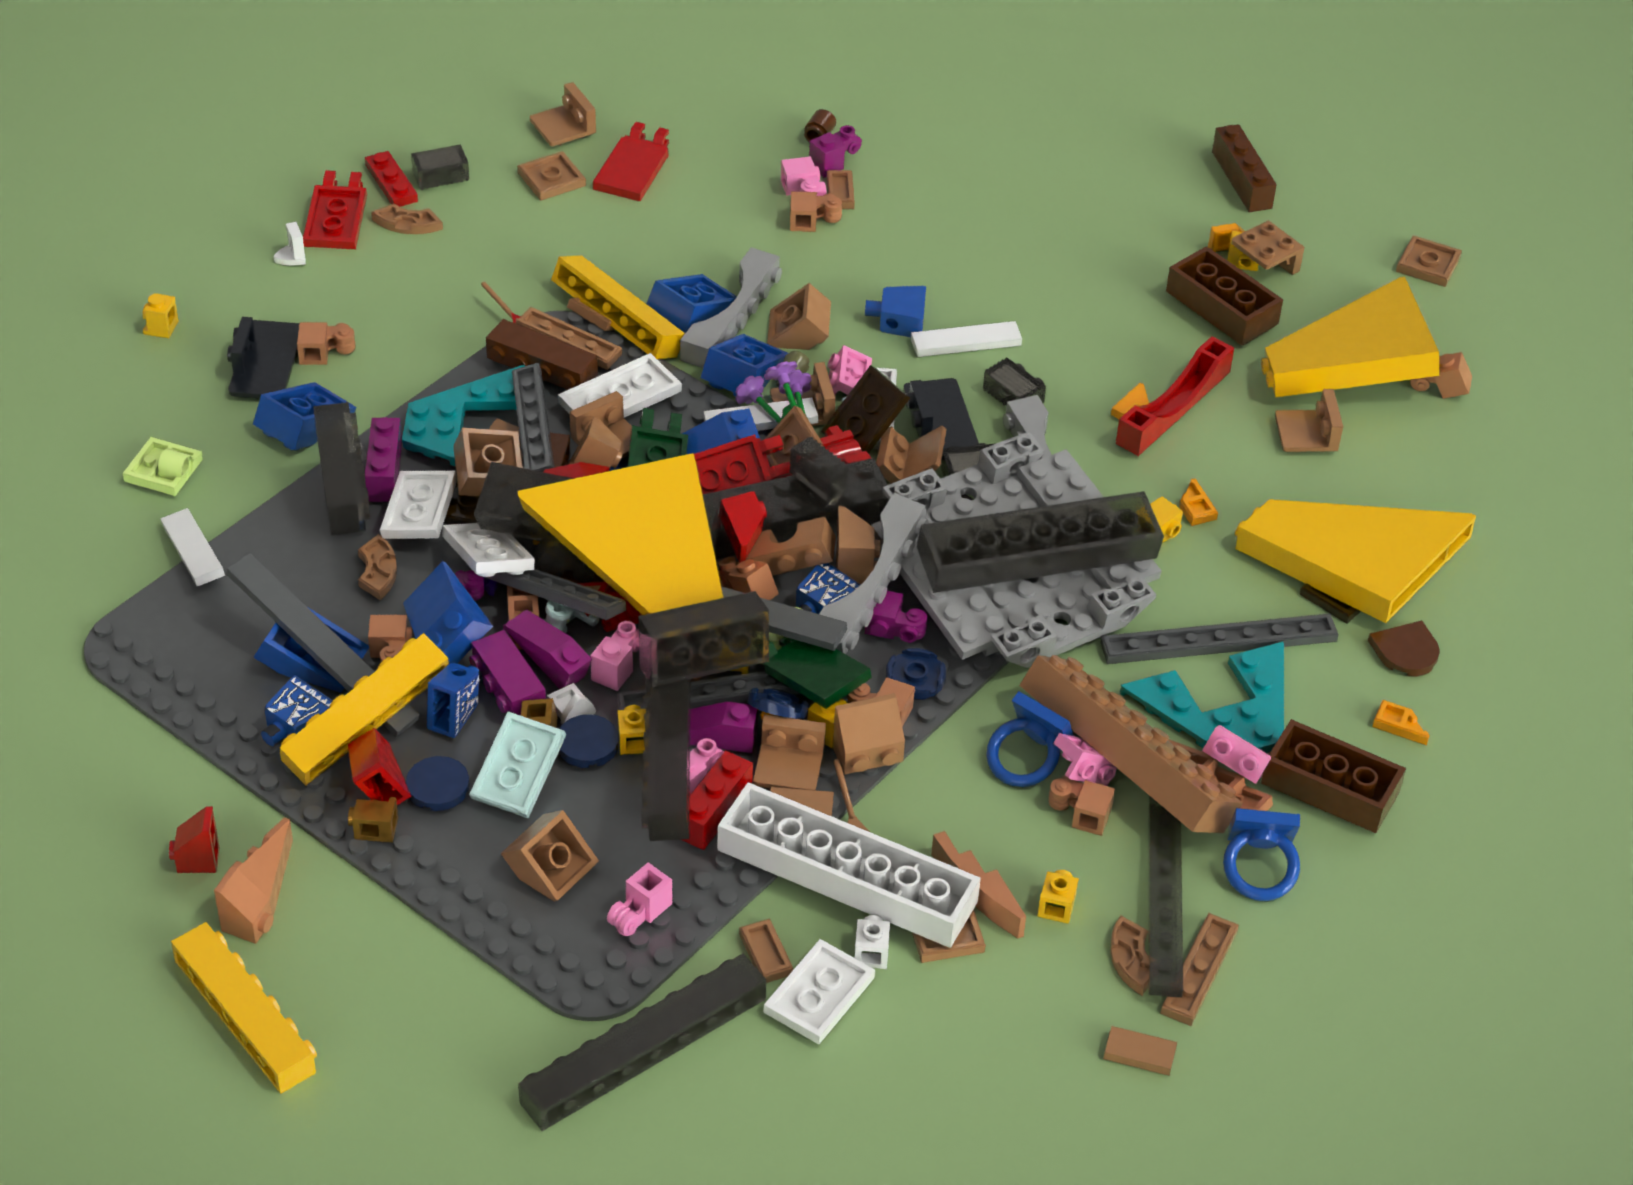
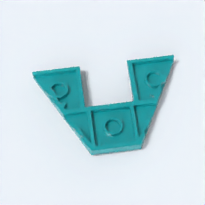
(437, 420)
(1254, 720)

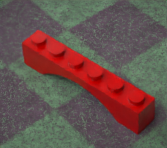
(1148, 422)

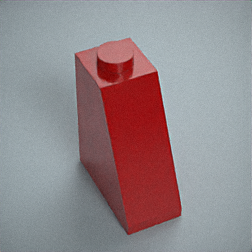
(376, 768)

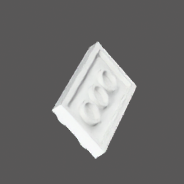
(639, 382)
(488, 550)

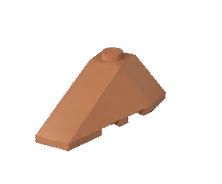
(251, 889)

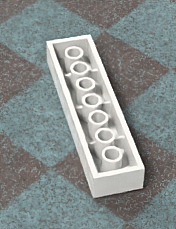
(848, 864)

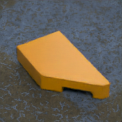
(1221, 236)
(1136, 396)
(1197, 505)
(1400, 722)

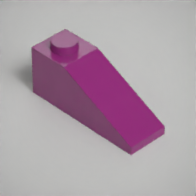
(549, 648)
(727, 723)

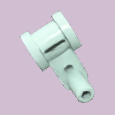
(560, 615)

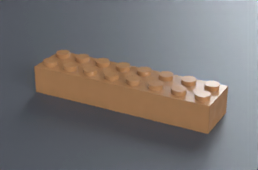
(1132, 744)

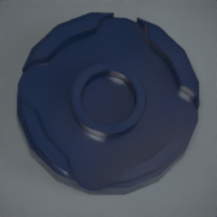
(918, 669)
(778, 703)
(588, 741)
(438, 783)

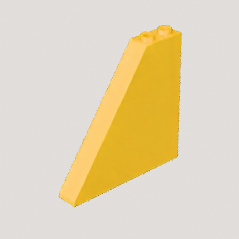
(1355, 346)
(636, 530)
(1355, 551)

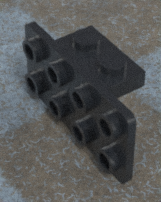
(261, 356)
(940, 404)

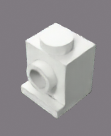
(872, 936)

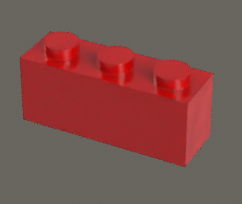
(715, 797)

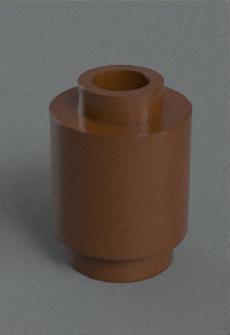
(819, 124)

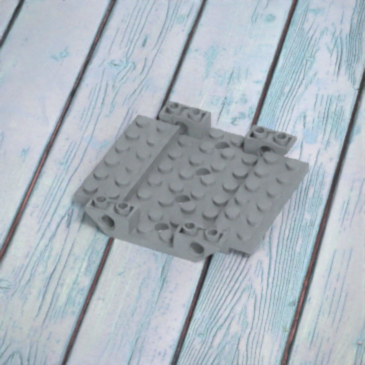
(1020, 614)

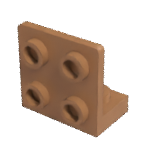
(568, 121)
(1270, 246)
(820, 391)
(610, 412)
(1311, 429)
(902, 459)
(790, 753)

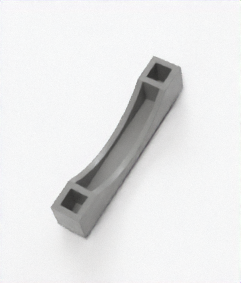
(756, 277)
(1025, 416)
(899, 529)

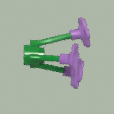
(791, 382)

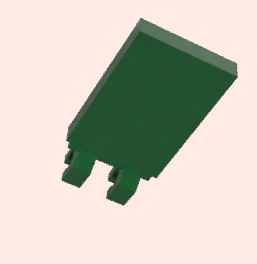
(654, 445)
(815, 671)

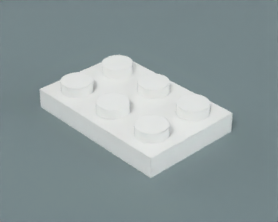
(418, 504)
(819, 991)

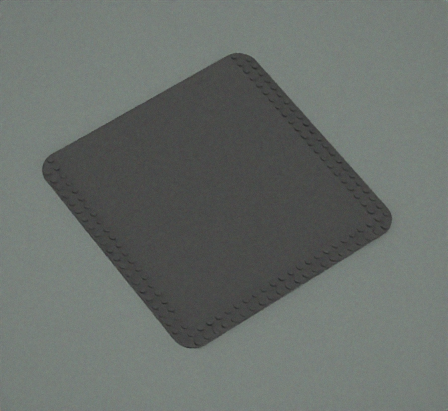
(192, 669)

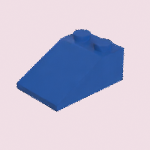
(688, 299)
(738, 358)
(290, 413)
(721, 430)
(446, 613)
(288, 658)

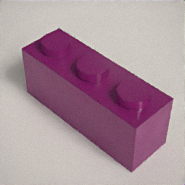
(383, 458)
(505, 672)

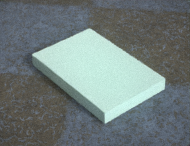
(517, 764)

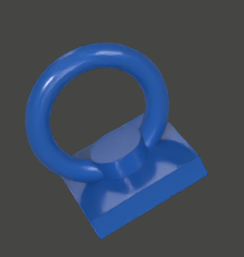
(1041, 726)
(1262, 831)

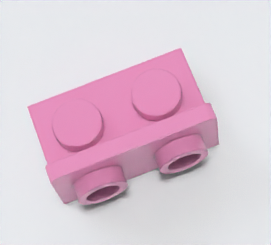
(847, 369)
(1237, 754)
(1086, 761)

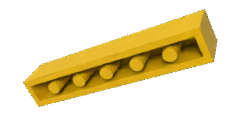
(625, 310)
(363, 708)
(245, 1007)

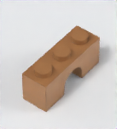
(810, 546)

